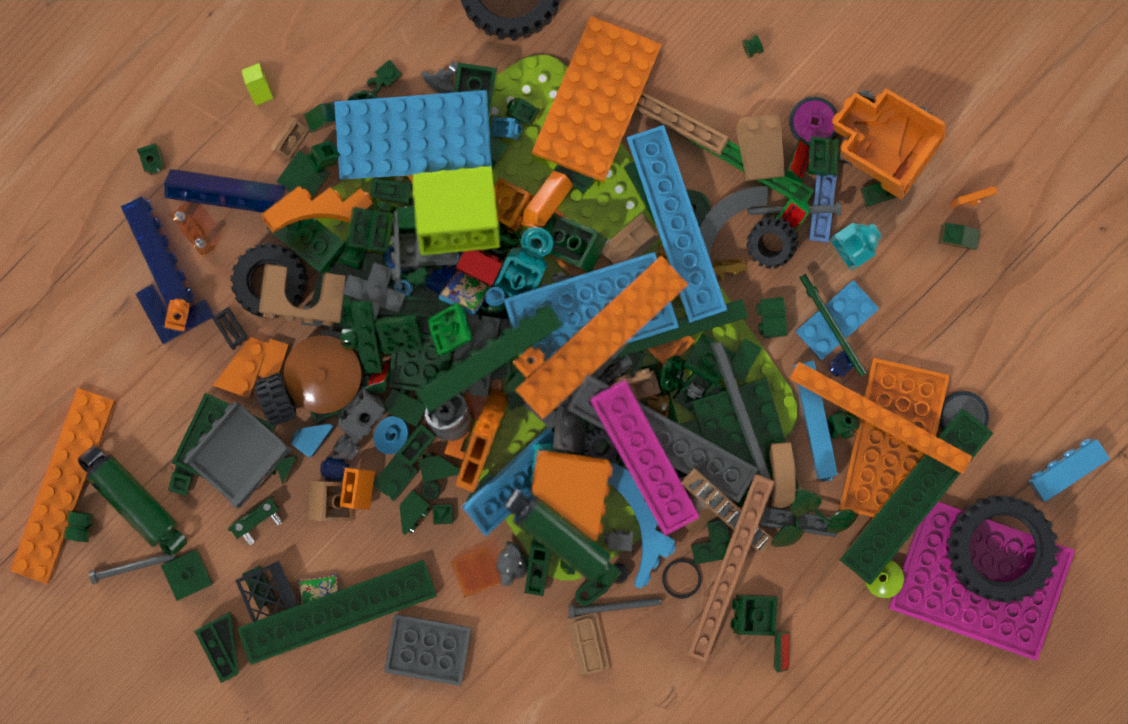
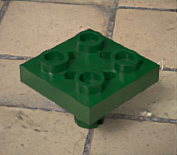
(399, 330)

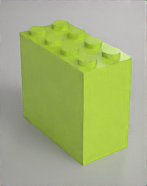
(455, 210)

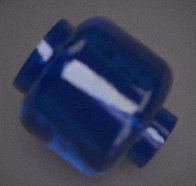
(333, 469)

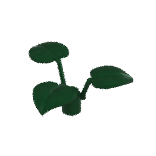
(804, 503)

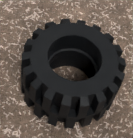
(768, 257)
(275, 399)

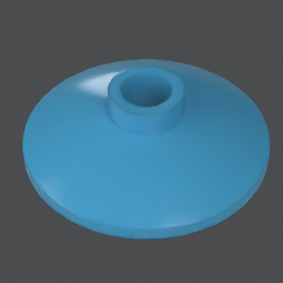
(384, 435)

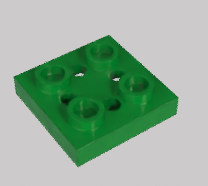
(445, 332)

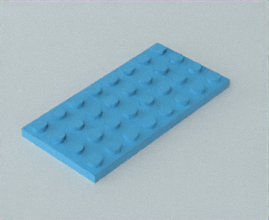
(412, 134)
(583, 298)

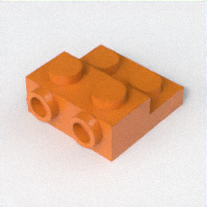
(510, 203)

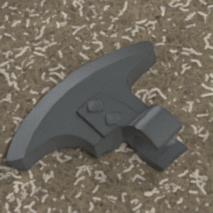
(442, 79)

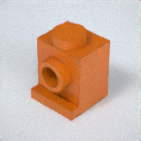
(176, 322)
(528, 369)

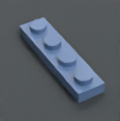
(823, 195)

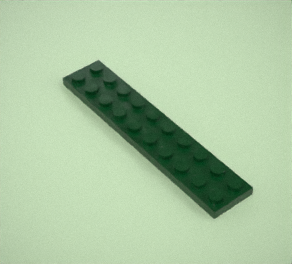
(912, 501)
(336, 612)

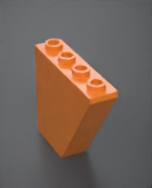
(482, 440)
(573, 488)

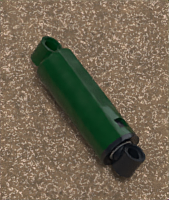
(132, 501)
(561, 538)

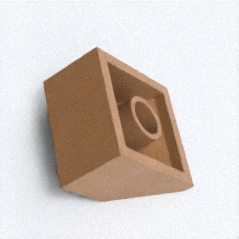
(325, 502)

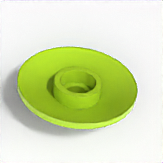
(893, 583)

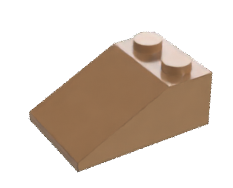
(761, 147)

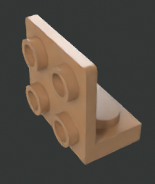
(642, 384)

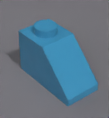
(311, 438)

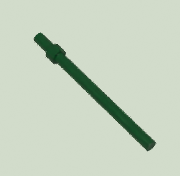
(812, 292)

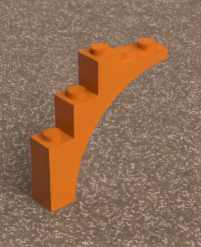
(298, 207)

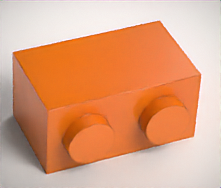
(357, 488)

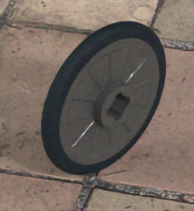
(968, 401)

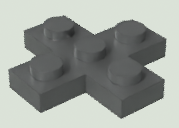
(375, 289)

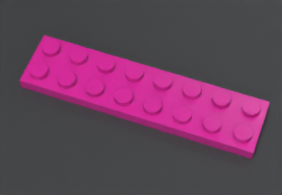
(644, 457)

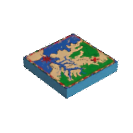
(465, 291)
(317, 587)

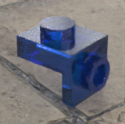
(840, 365)

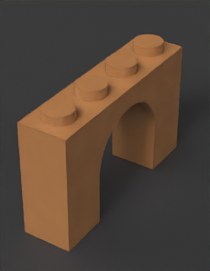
(274, 301)

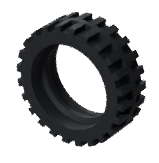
(510, 27)
(1044, 548)

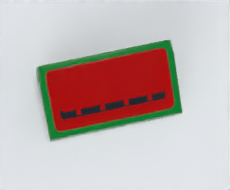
(795, 212)

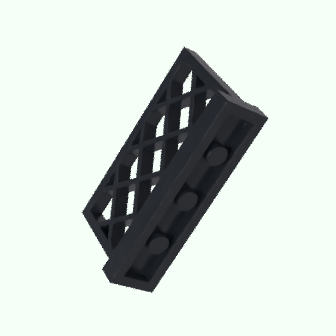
(281, 583)

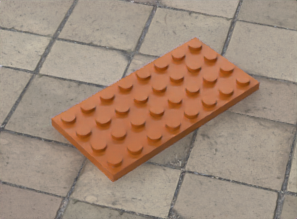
(596, 99)
(877, 458)

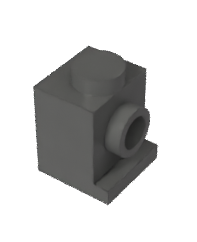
(619, 540)

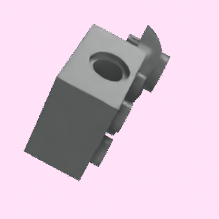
(357, 420)

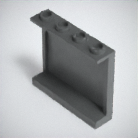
(237, 454)

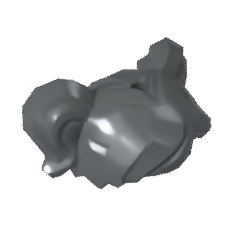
(509, 561)

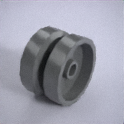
(451, 419)

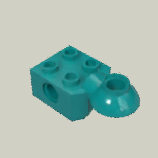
(856, 244)
(526, 263)

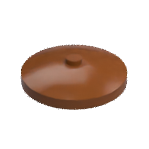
(322, 374)

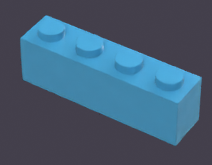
(1068, 470)

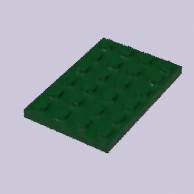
(721, 426)

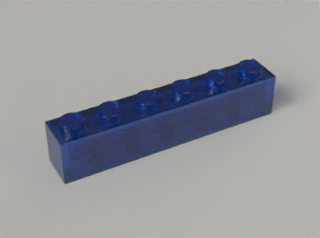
(222, 191)
(156, 251)

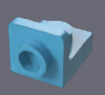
(506, 128)

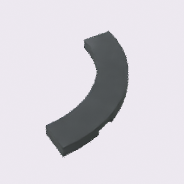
(727, 208)

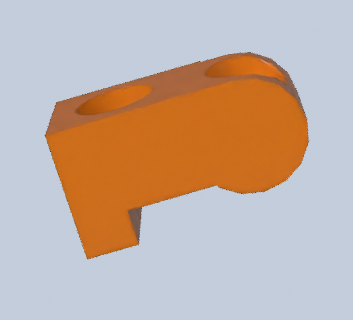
(454, 447)

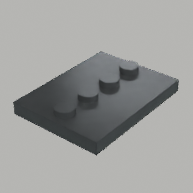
(427, 649)

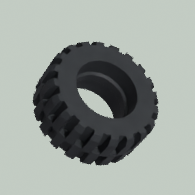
(253, 260)

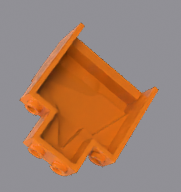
(888, 138)

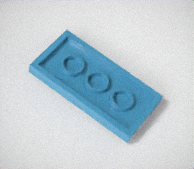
(849, 310)

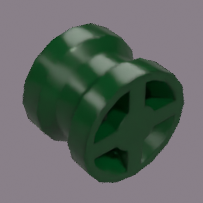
(752, 46)

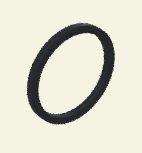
(679, 596)

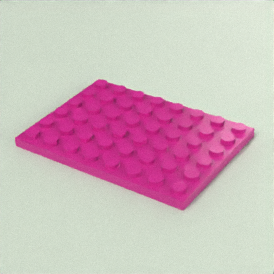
(999, 555)

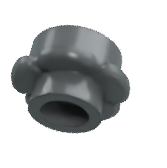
(695, 390)

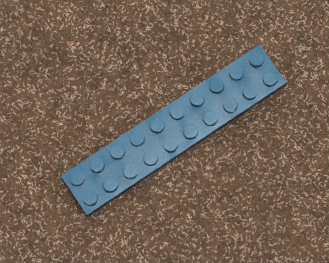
(676, 222)

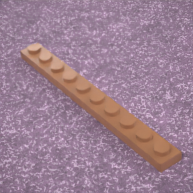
(730, 567)

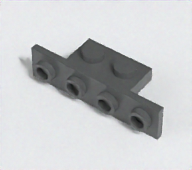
(405, 252)

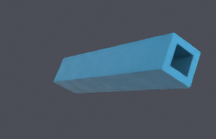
(817, 431)

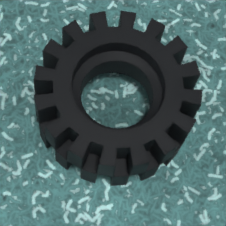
(589, 443)

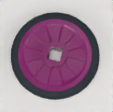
(814, 108)

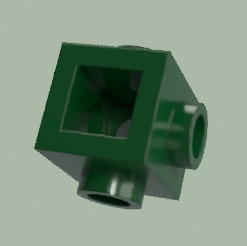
(842, 424)

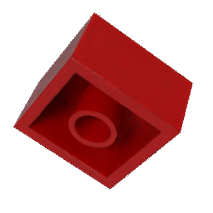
(480, 266)

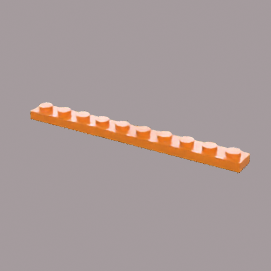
(880, 417)

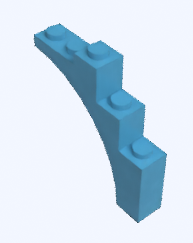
(652, 540)

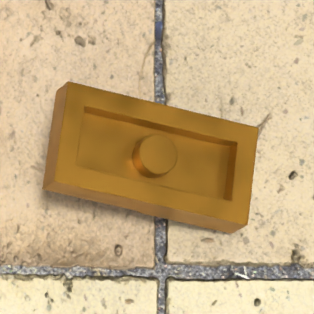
(732, 266)

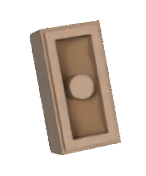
(290, 138)

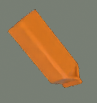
(546, 200)

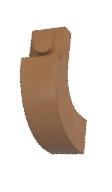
(782, 474)

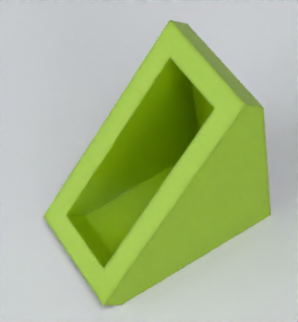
(257, 84)

